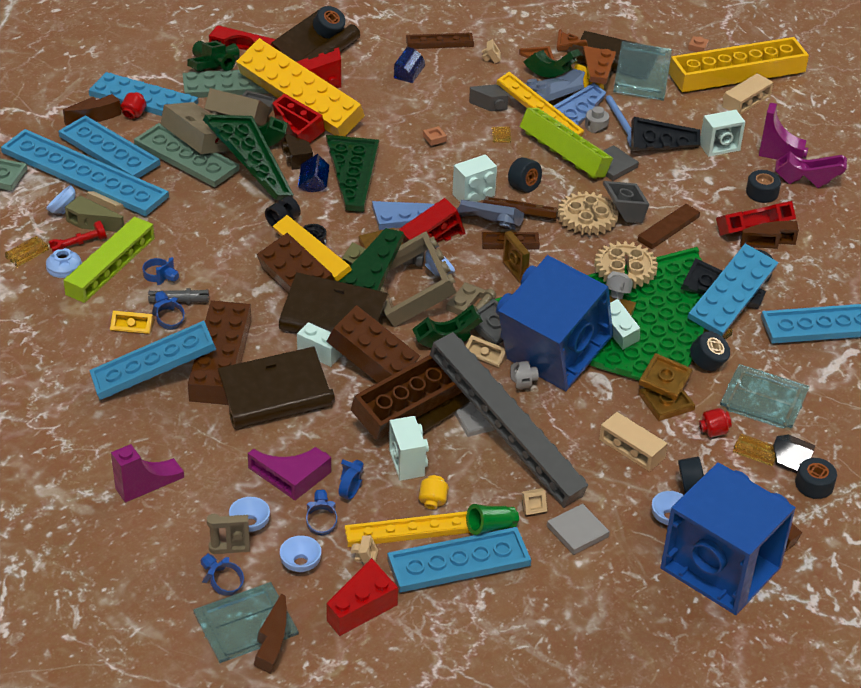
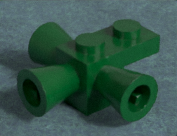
(213, 55)

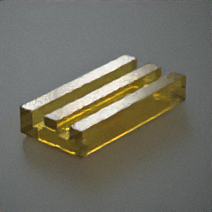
(26, 251)
(755, 449)

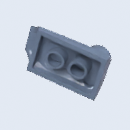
(558, 87)
(505, 216)

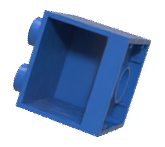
(556, 321)
(727, 537)

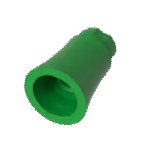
(490, 518)

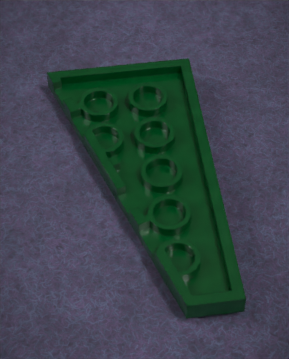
(250, 148)
(354, 167)
(375, 262)

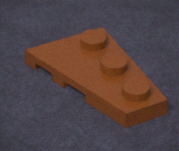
(598, 63)

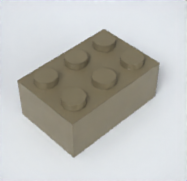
(226, 103)

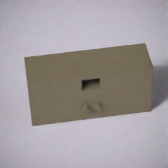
(187, 123)

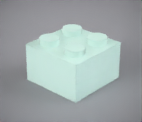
(722, 133)
(474, 179)
(408, 447)

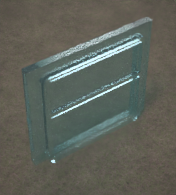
(642, 70)
(764, 397)
(235, 621)

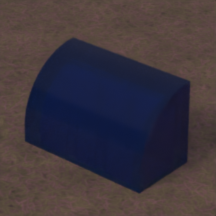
(409, 65)
(314, 174)

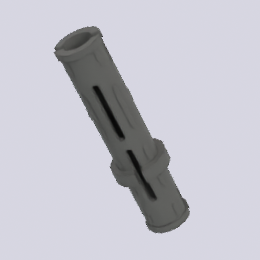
(183, 295)

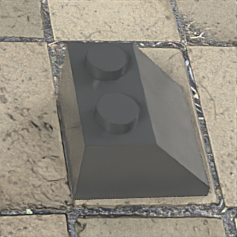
(628, 200)

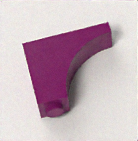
(777, 140)
(291, 474)
(138, 477)

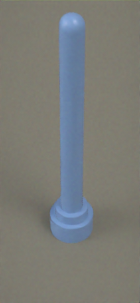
(620, 117)

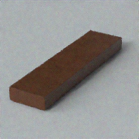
(447, 40)
(526, 208)
(668, 226)

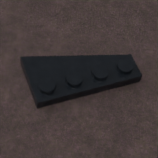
(658, 135)
(702, 277)

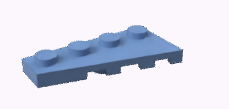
(578, 104)
(396, 213)

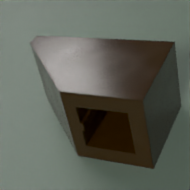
(296, 151)

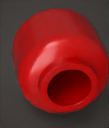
(133, 105)
(715, 422)

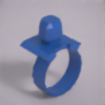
(164, 272)
(163, 303)
(350, 478)
(321, 502)
(210, 564)

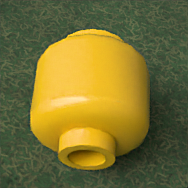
(433, 492)

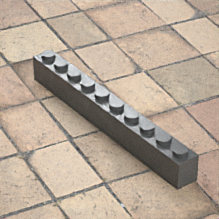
(509, 420)

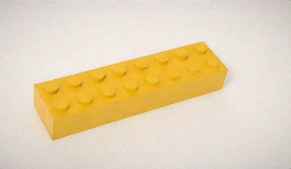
(737, 64)
(283, 75)

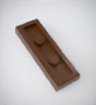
(495, 240)

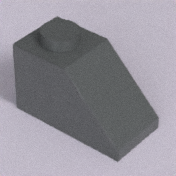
(489, 97)

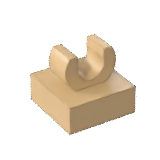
(491, 52)
(534, 501)
(365, 550)

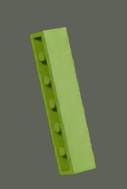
(566, 143)
(108, 259)

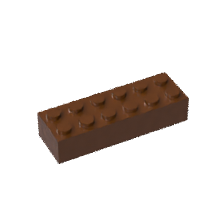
(229, 330)
(403, 395)

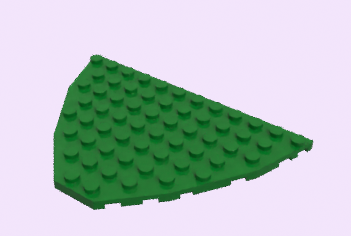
(662, 319)

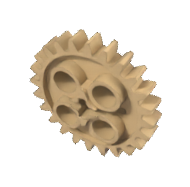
(587, 213)
(640, 262)

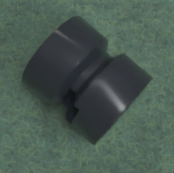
(283, 207)

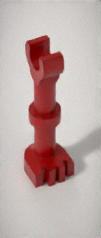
(79, 238)

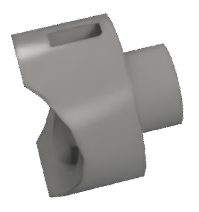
(598, 117)
(619, 284)
(524, 375)

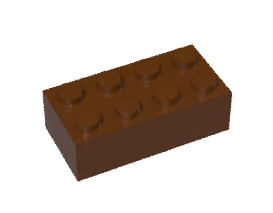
(287, 257)
(371, 345)

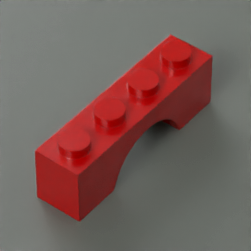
(242, 39)
(742, 220)

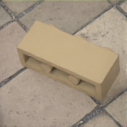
(747, 94)
(633, 441)

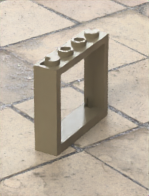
(430, 295)

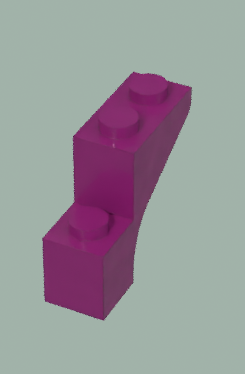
(818, 171)

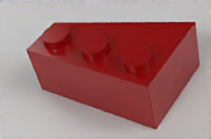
(326, 67)
(301, 119)
(438, 221)
(361, 599)

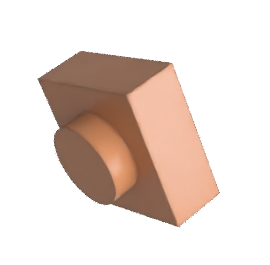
(698, 44)
(434, 136)

